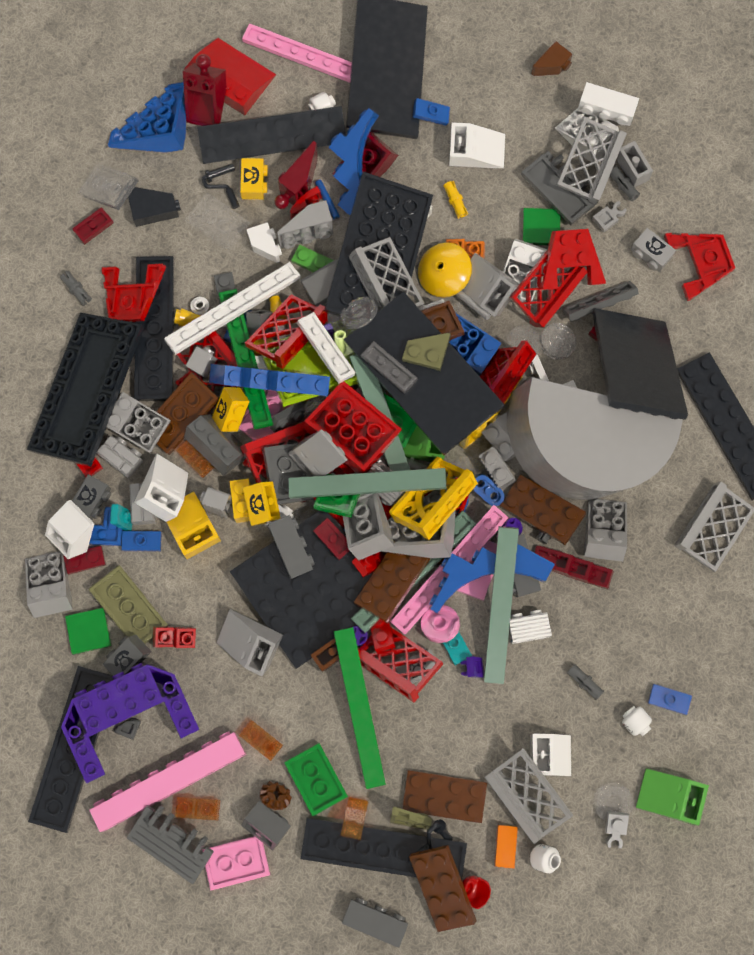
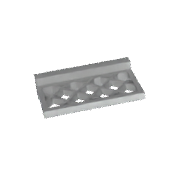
(605, 167)
(372, 282)
(700, 518)
(517, 803)

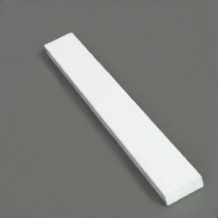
(232, 308)

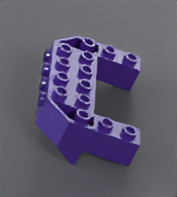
(117, 702)

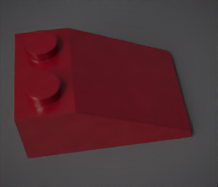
(376, 156)

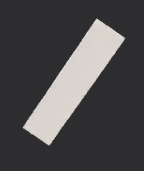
(326, 347)

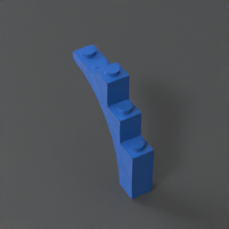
(350, 150)
(269, 380)
(463, 572)

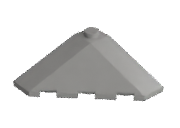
(412, 543)

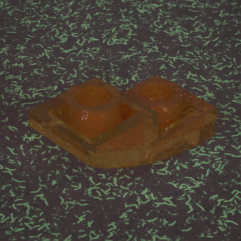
(195, 459)
(260, 740)
(197, 808)
(354, 818)

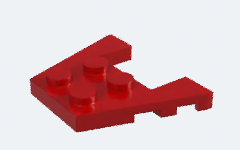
(571, 249)
(709, 257)
(131, 301)

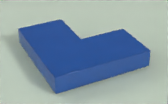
(107, 533)

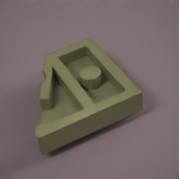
(427, 351)
(410, 819)

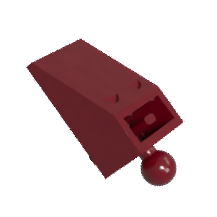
(204, 92)
(297, 178)

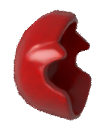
(477, 890)

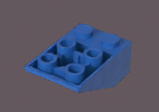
(475, 346)

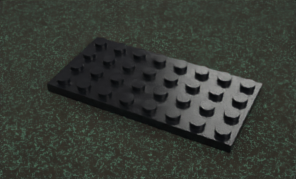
(379, 212)

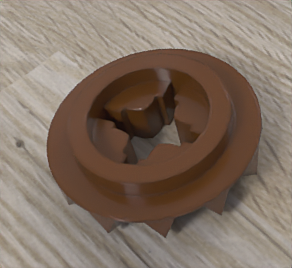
(269, 799)

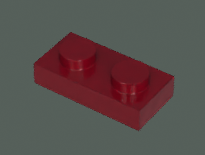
(92, 225)
(332, 538)
(91, 559)

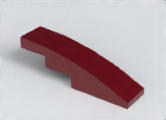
(576, 568)

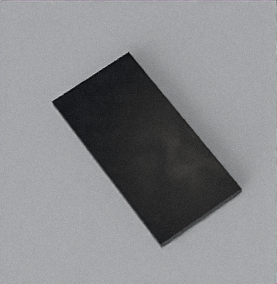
(387, 65)
(639, 364)
(85, 389)
(441, 402)

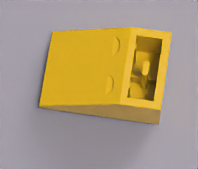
(193, 528)

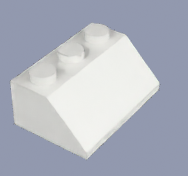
(608, 104)

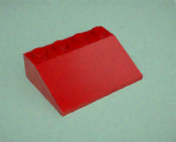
(244, 76)
(354, 427)

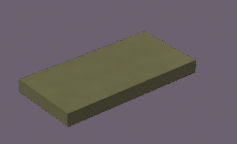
(127, 605)

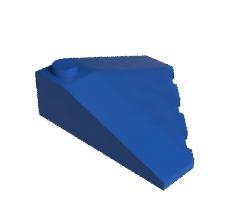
(157, 127)

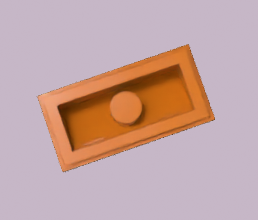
(505, 846)

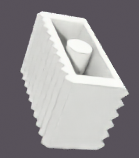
(529, 627)

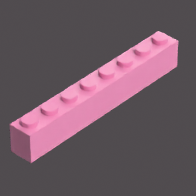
(167, 782)

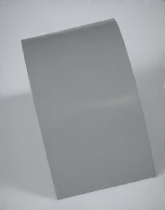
(581, 444)

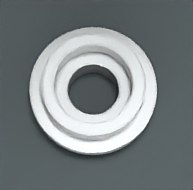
(200, 311)

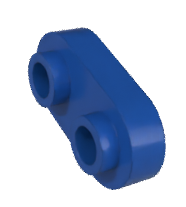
(487, 488)

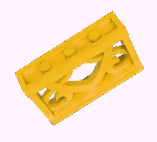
(440, 511)

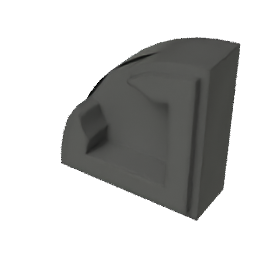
(128, 729)

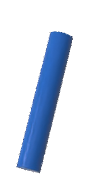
(333, 211)

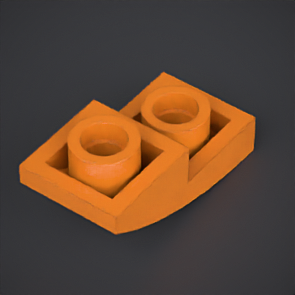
(470, 247)

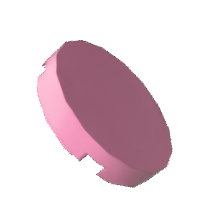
(440, 626)

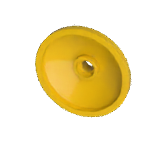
(453, 275)

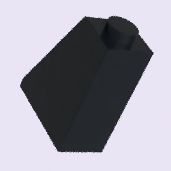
(152, 206)

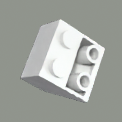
(70, 530)
(551, 753)

